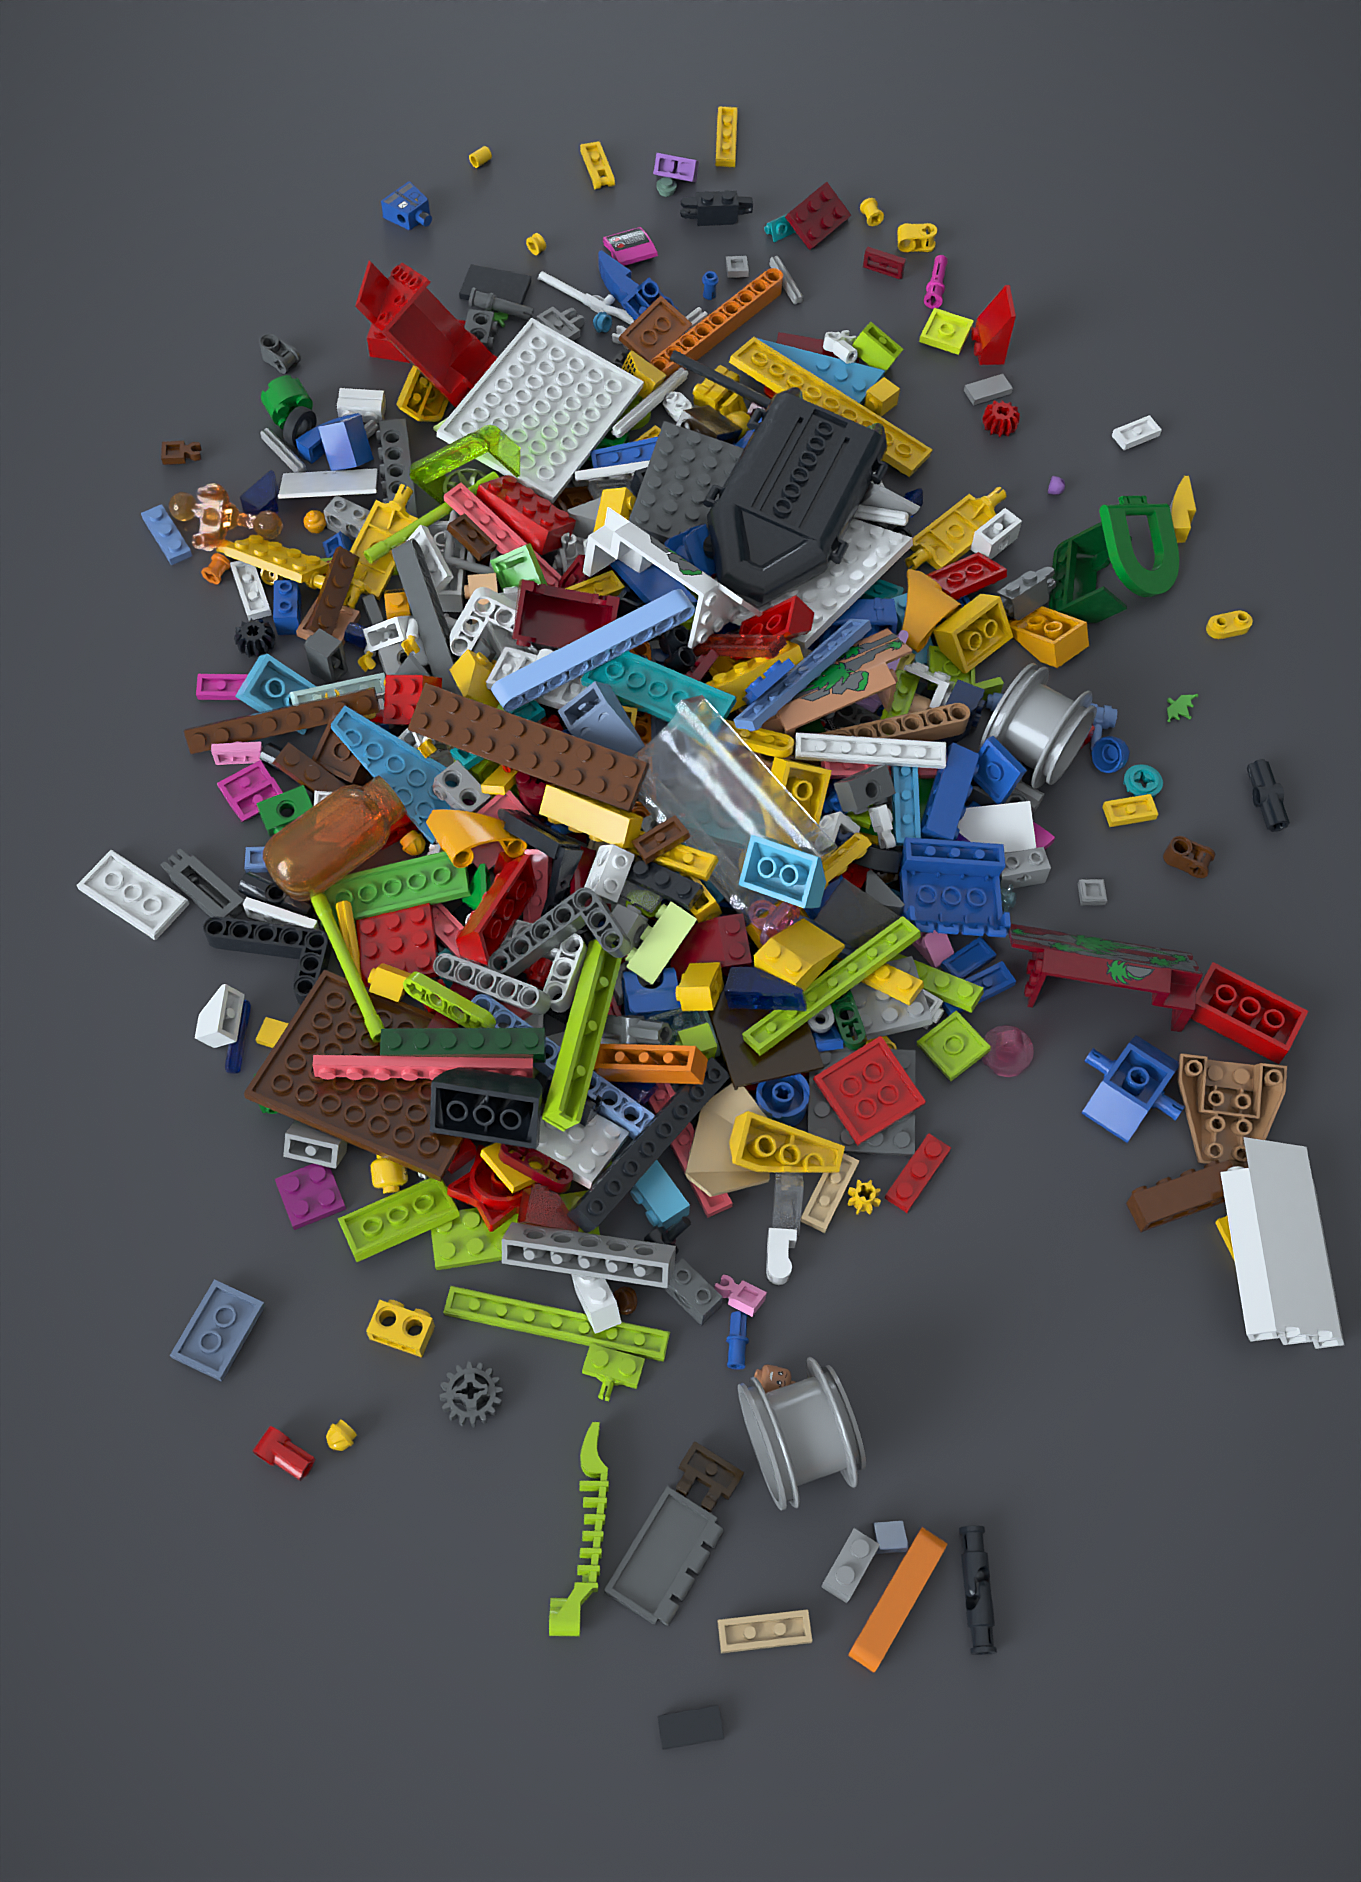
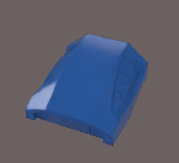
(642, 298)

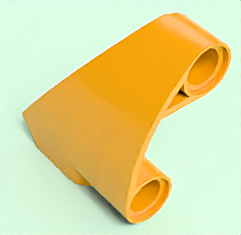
(462, 830)

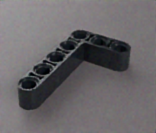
(276, 946)

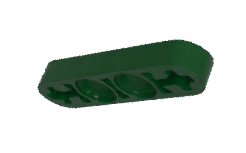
(843, 1004)

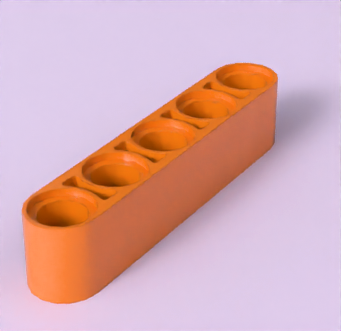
(897, 1600)

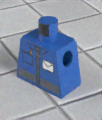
(407, 207)

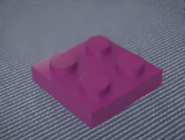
(310, 1195)

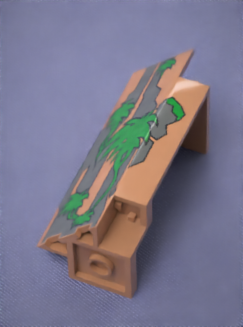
(850, 679)

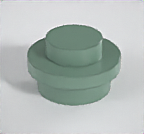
(666, 186)

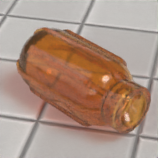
(332, 838)

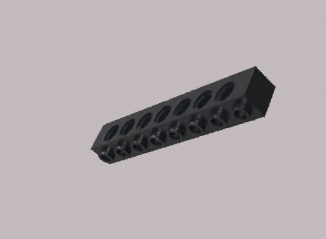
(645, 1149)

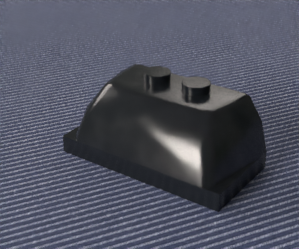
(486, 1107)

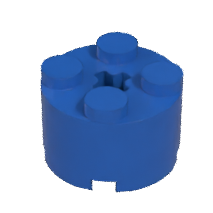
(784, 1099)

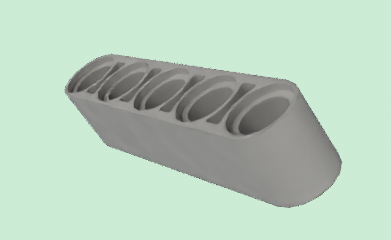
(501, 987)

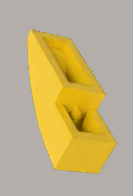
(1183, 510)

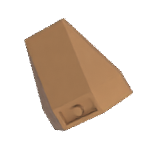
(1228, 1104)

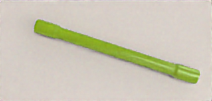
(383, 547)
(325, 914)

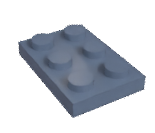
(217, 1330)

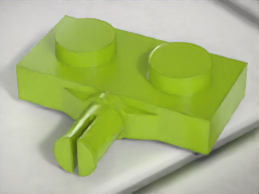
(612, 1368)

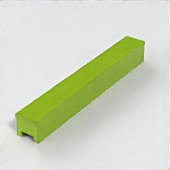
(582, 1038)

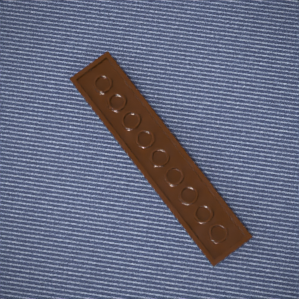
(529, 747)

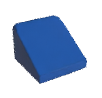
(335, 541)

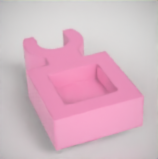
(742, 1296)

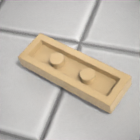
(828, 1195)
(764, 1631)

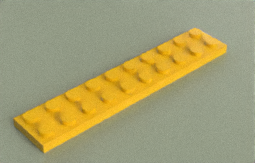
(781, 374)

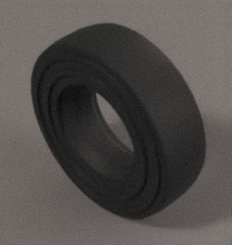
(295, 418)

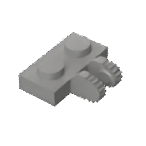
(563, 323)

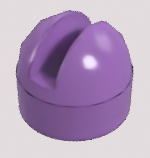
(1056, 486)

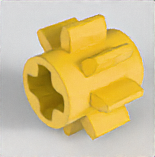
(861, 1203)

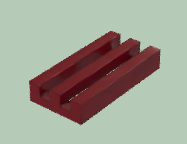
(888, 263)

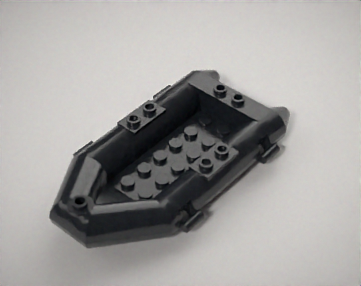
(791, 497)

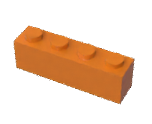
(651, 1063)

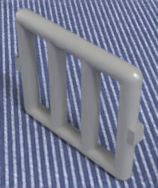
(468, 564)

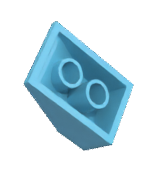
(270, 685)

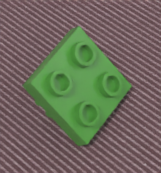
(517, 566)

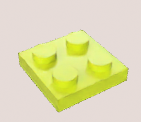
(946, 331)

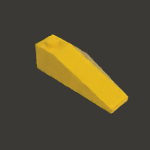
(776, 1147)

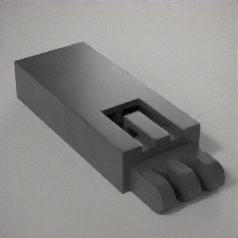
(212, 897)

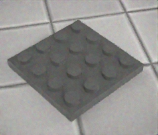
(824, 1122)

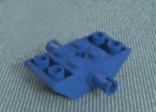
(1131, 1087)

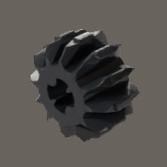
(254, 637)

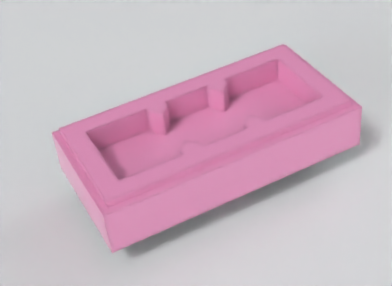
(236, 752)

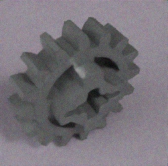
(482, 1394)

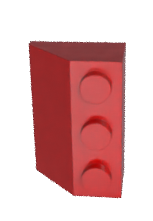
(787, 618)

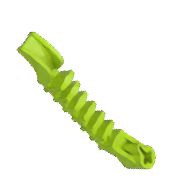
(566, 1612)

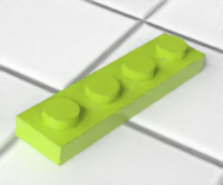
(947, 987)

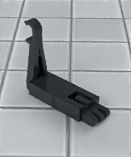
(550, 843)

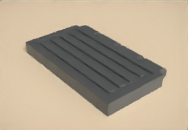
(662, 1555)

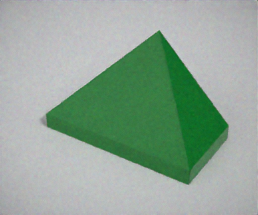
(479, 885)

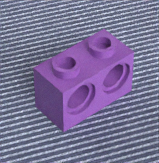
(676, 167)

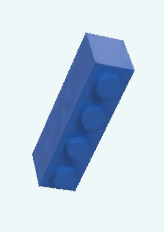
(948, 794)

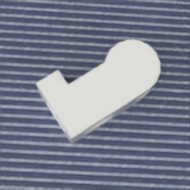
(778, 1264)

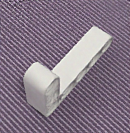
(482, 614)
(563, 961)

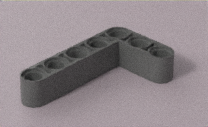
(561, 931)

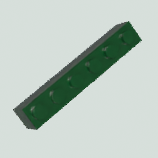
(465, 1042)

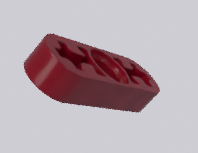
(555, 1168)

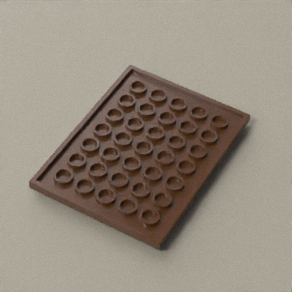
(368, 1112)

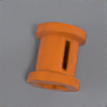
(216, 568)

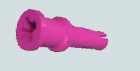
(936, 287)

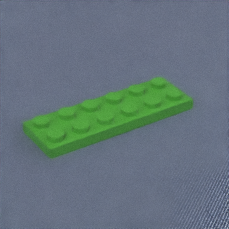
(400, 886)

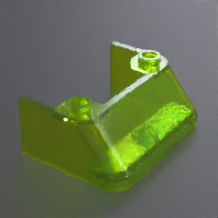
(430, 470)

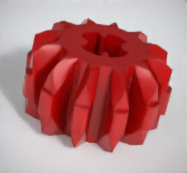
(1001, 418)

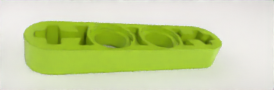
(424, 990)

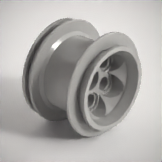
(1041, 724)
(802, 1432)

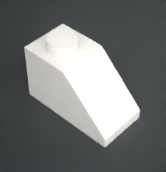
(220, 1018)

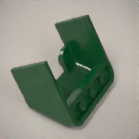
(1075, 575)

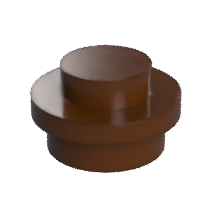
(626, 1300)

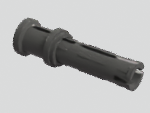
(491, 303)

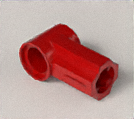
(279, 1450)

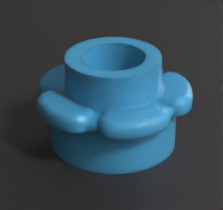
(602, 322)

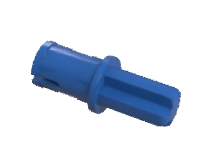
(737, 1340)

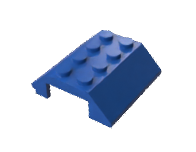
(953, 887)

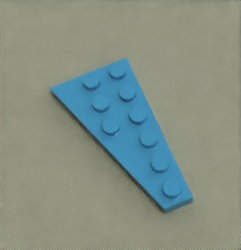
(850, 378)
(396, 762)

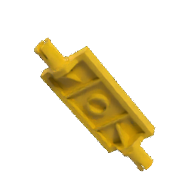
(379, 525)
(953, 531)
(277, 559)

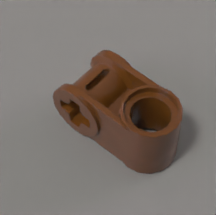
(1189, 857)

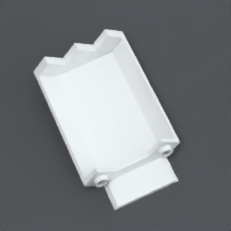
(1280, 1247)

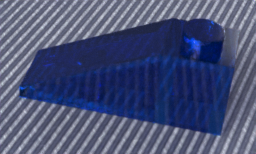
(760, 990)

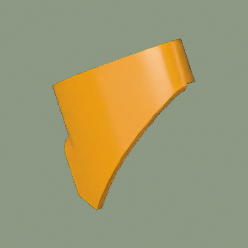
(925, 608)

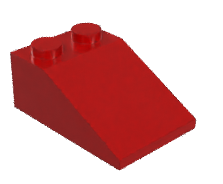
(994, 329)

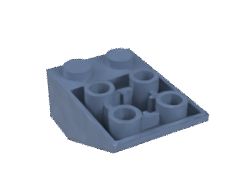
(600, 719)

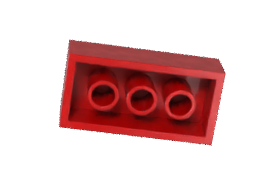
(526, 513)
(1247, 1013)

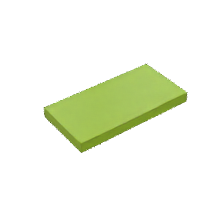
(398, 1218)

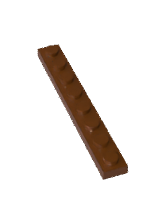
(280, 720)

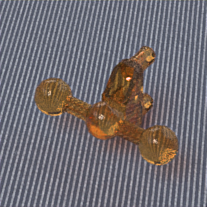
(220, 516)

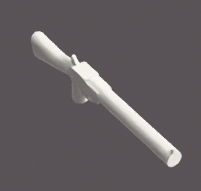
(593, 302)

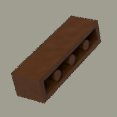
(1178, 1197)

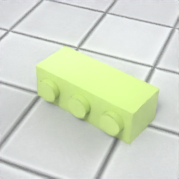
(660, 942)

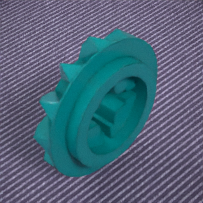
(1149, 776)

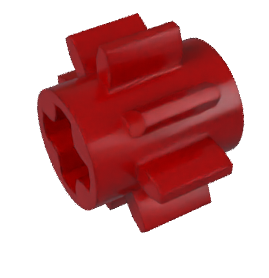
(538, 972)

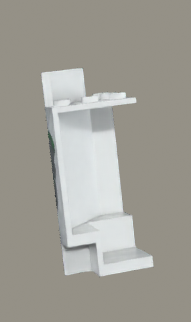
(639, 551)

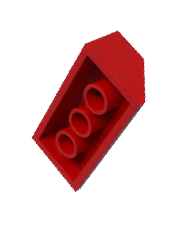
(498, 911)

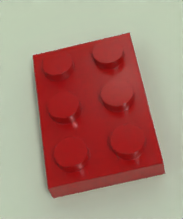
(968, 575)

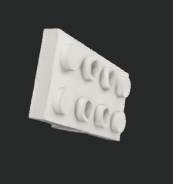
(514, 659)

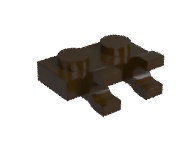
(711, 1471)

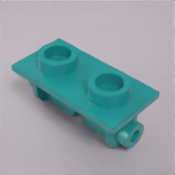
(779, 228)

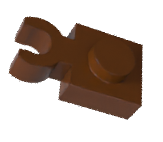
(177, 452)

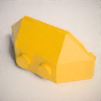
(421, 398)

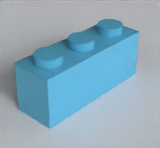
(660, 1197)

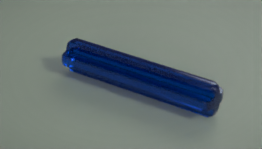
(236, 1049)

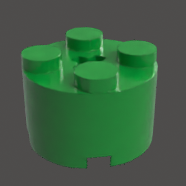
(283, 397)

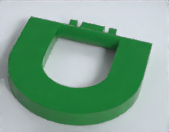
(1120, 550)

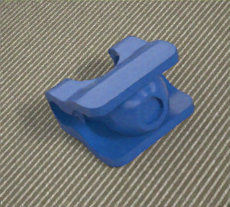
(690, 547)
(646, 1001)

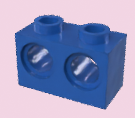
(287, 606)

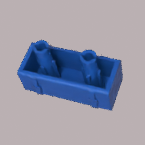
(879, 612)

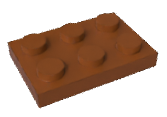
(655, 329)

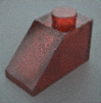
(544, 1209)

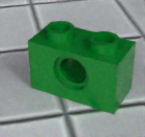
(271, 808)

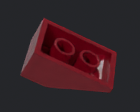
(714, 940)

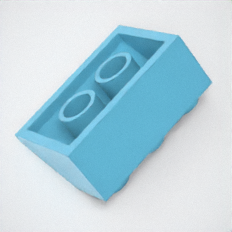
(783, 873)

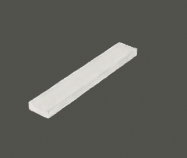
(870, 750)

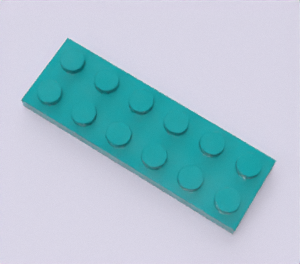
(654, 687)

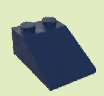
(971, 697)

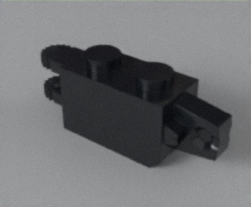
(715, 207)

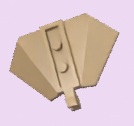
(710, 1154)

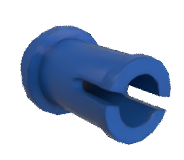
(710, 281)

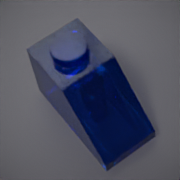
(261, 496)

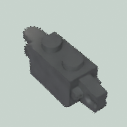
(1027, 592)

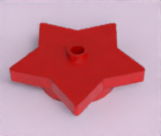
(486, 1192)

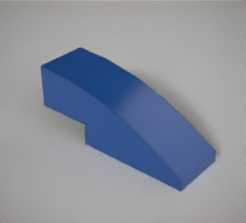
(615, 276)
(310, 443)

